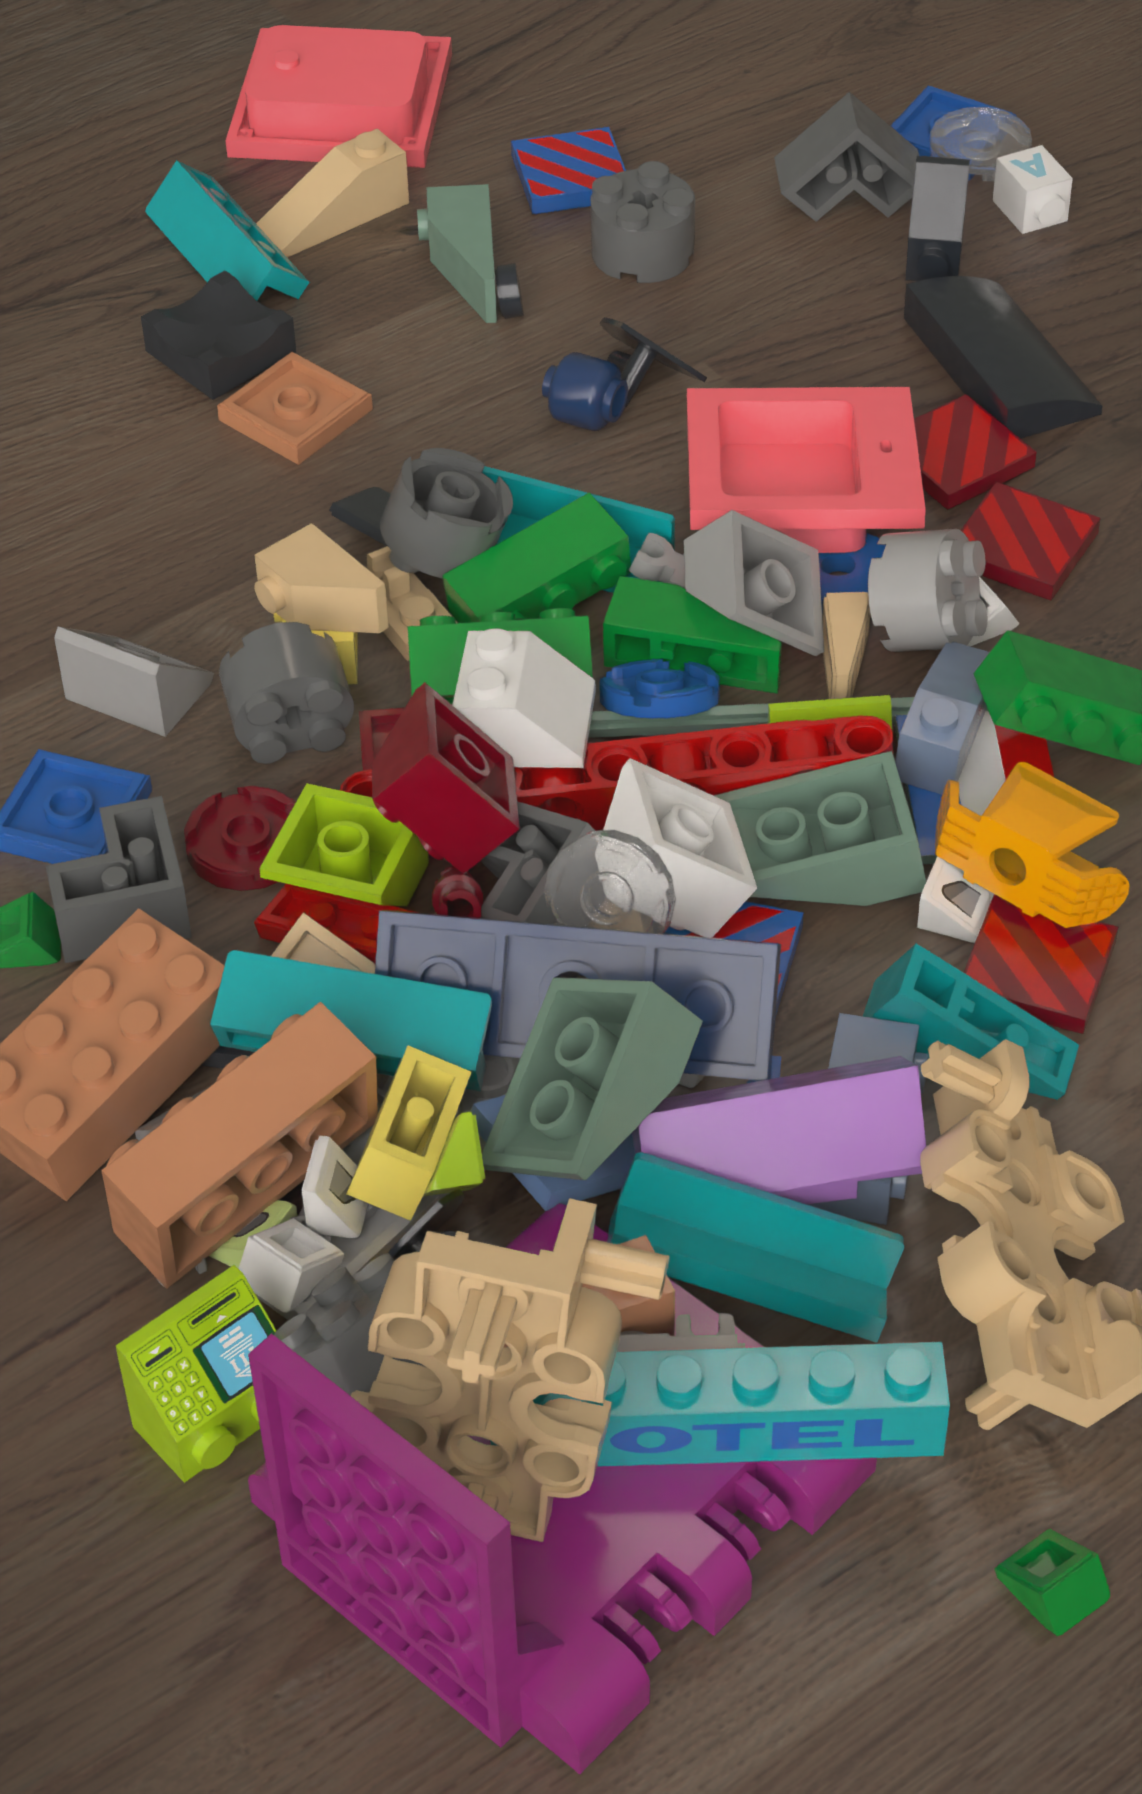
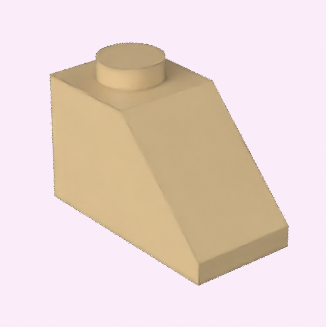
(319, 585)

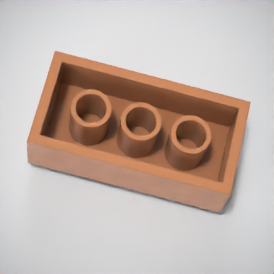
(105, 1052)
(240, 1143)

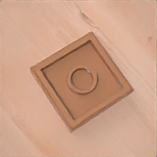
(295, 407)

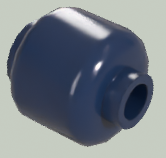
(585, 391)

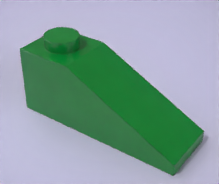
(670, 624)

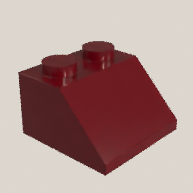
(445, 781)

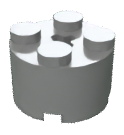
(927, 589)

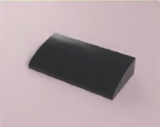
(997, 354)

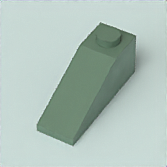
(461, 242)

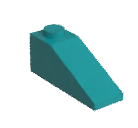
(969, 1017)

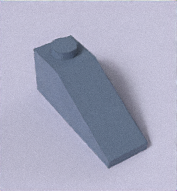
(942, 720)

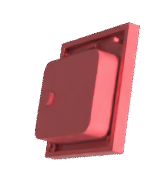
(331, 84)
(806, 461)

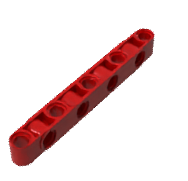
(705, 759)

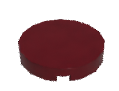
(234, 834)

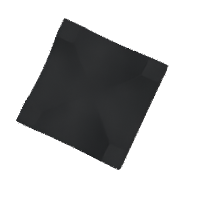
(218, 336)

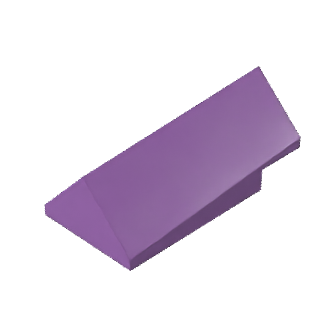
(798, 1132)

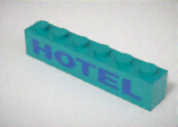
(775, 1404)

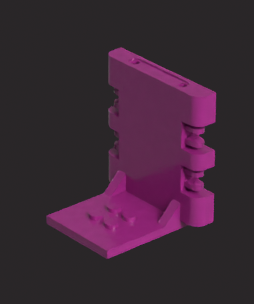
(506, 1621)

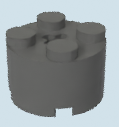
(642, 223)
(443, 512)
(286, 692)
(337, 1326)

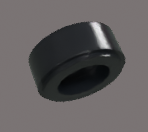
(509, 291)

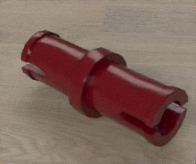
(457, 894)

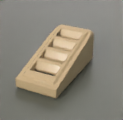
(845, 638)

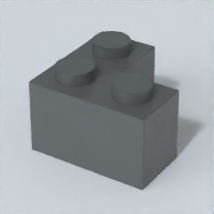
(845, 153)
(524, 862)
(104, 890)

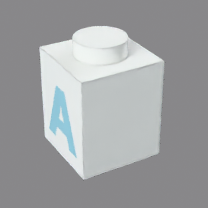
(1032, 189)

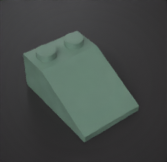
(831, 834)
(589, 1075)

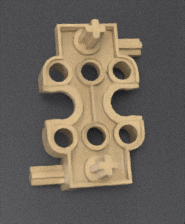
(456, 1312)
(1038, 1331)

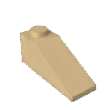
(340, 193)

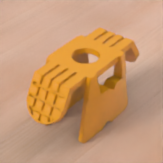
(1026, 845)

